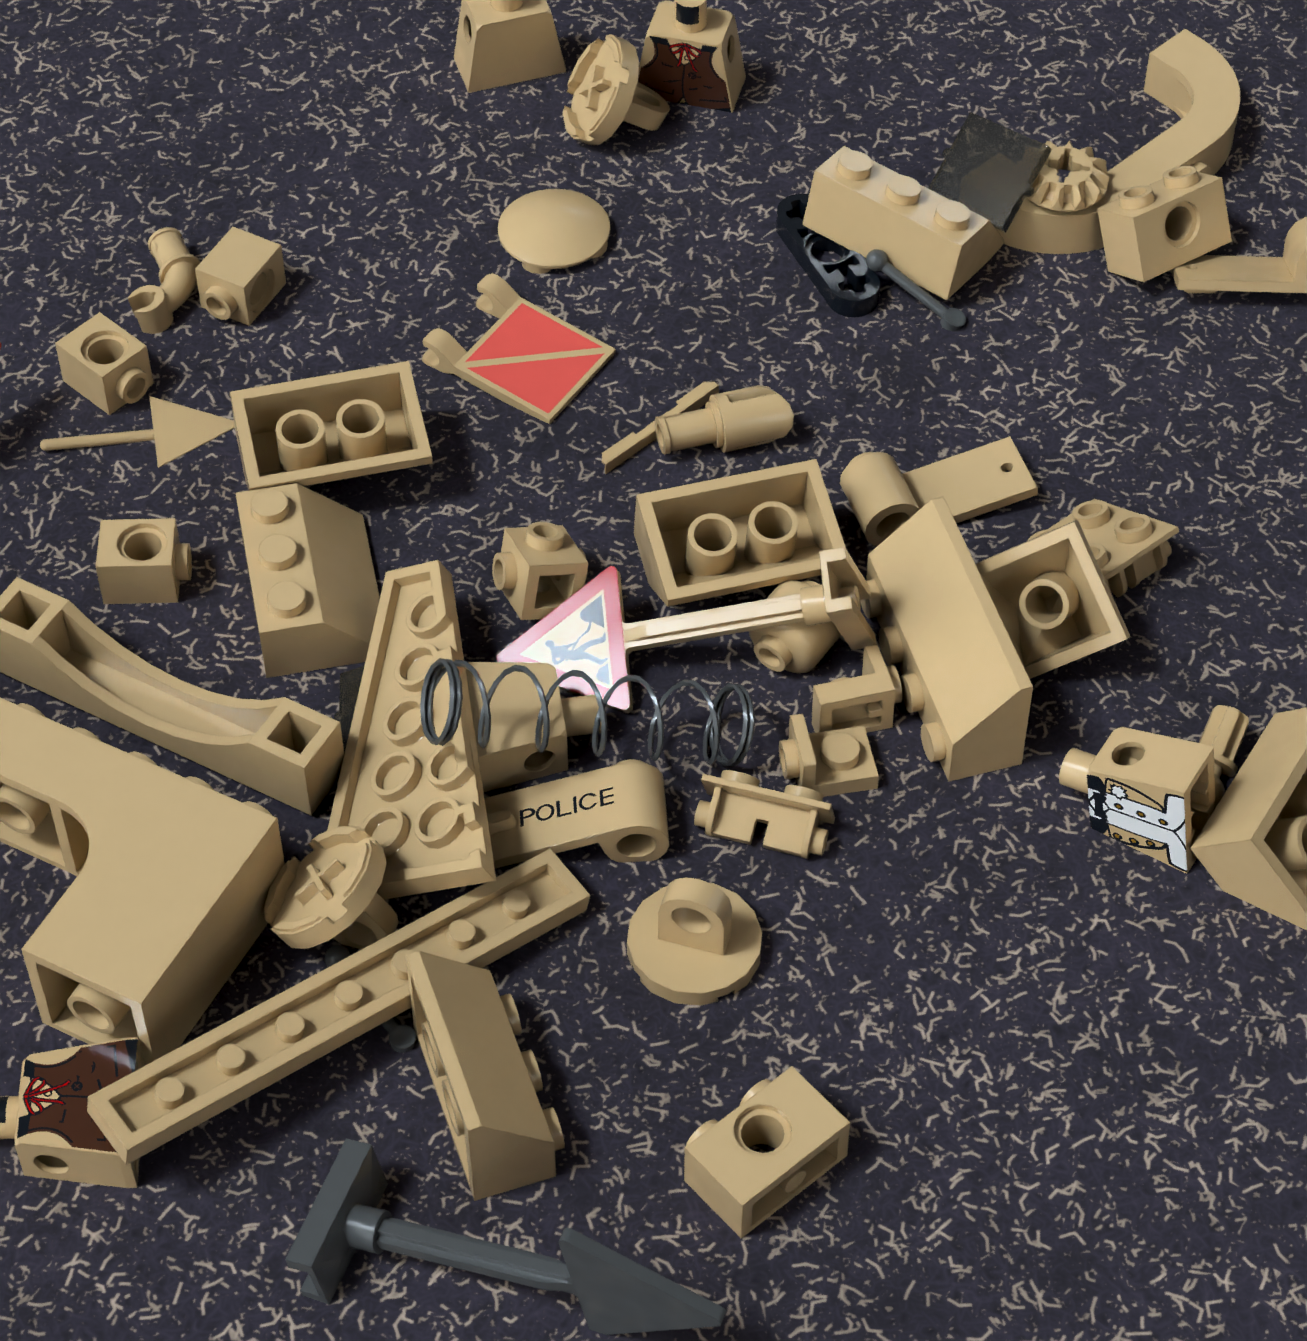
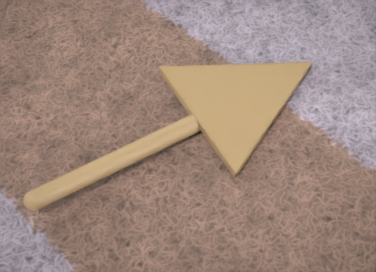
(175, 432)

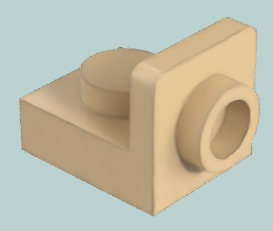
(860, 699)
(828, 760)

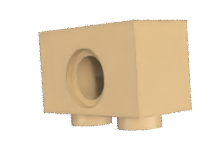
(1164, 223)
(752, 1185)

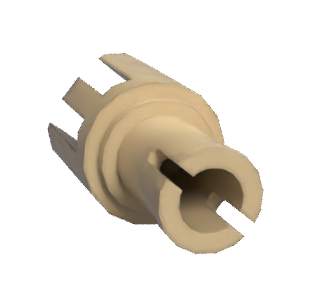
(728, 421)

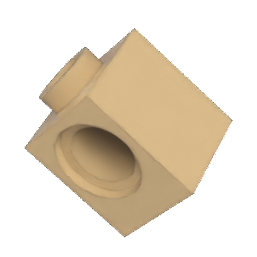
(240, 276)
(105, 363)
(141, 561)

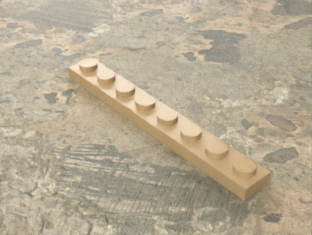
(329, 1008)

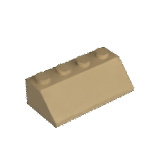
(948, 645)

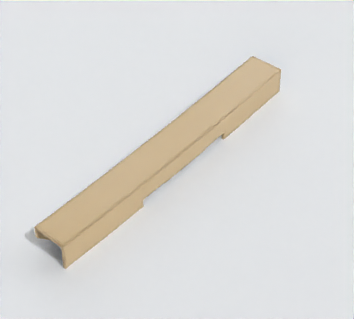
(635, 442)

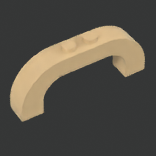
(1205, 95)

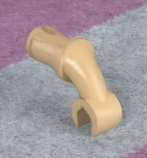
(177, 277)

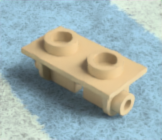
(741, 803)

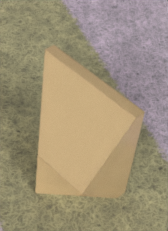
(1053, 599)

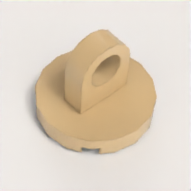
(609, 92)
(332, 893)
(694, 942)

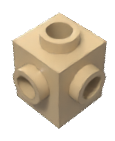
(538, 568)

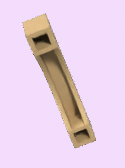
(259, 743)

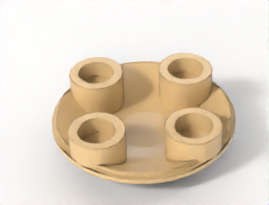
(554, 229)

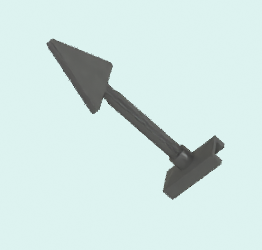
(611, 1288)

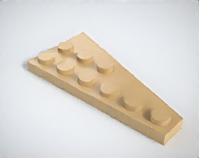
(394, 783)

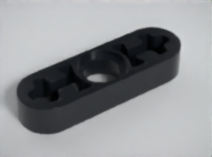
(828, 276)

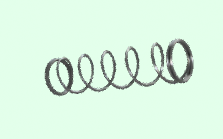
(711, 732)

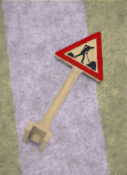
(592, 633)

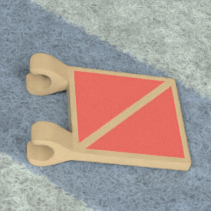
(524, 357)

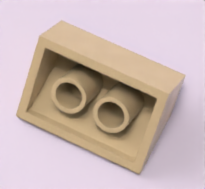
(921, 232)
(330, 427)
(735, 532)
(308, 578)
(1259, 828)
(482, 1075)

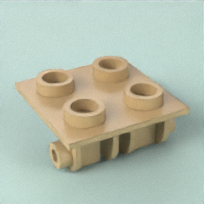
(1122, 541)

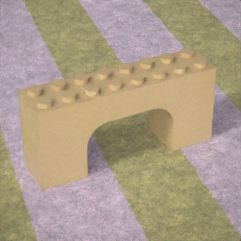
(161, 887)

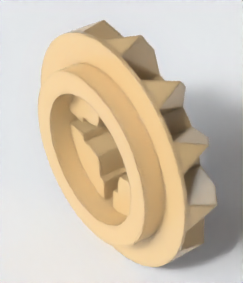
(1081, 188)

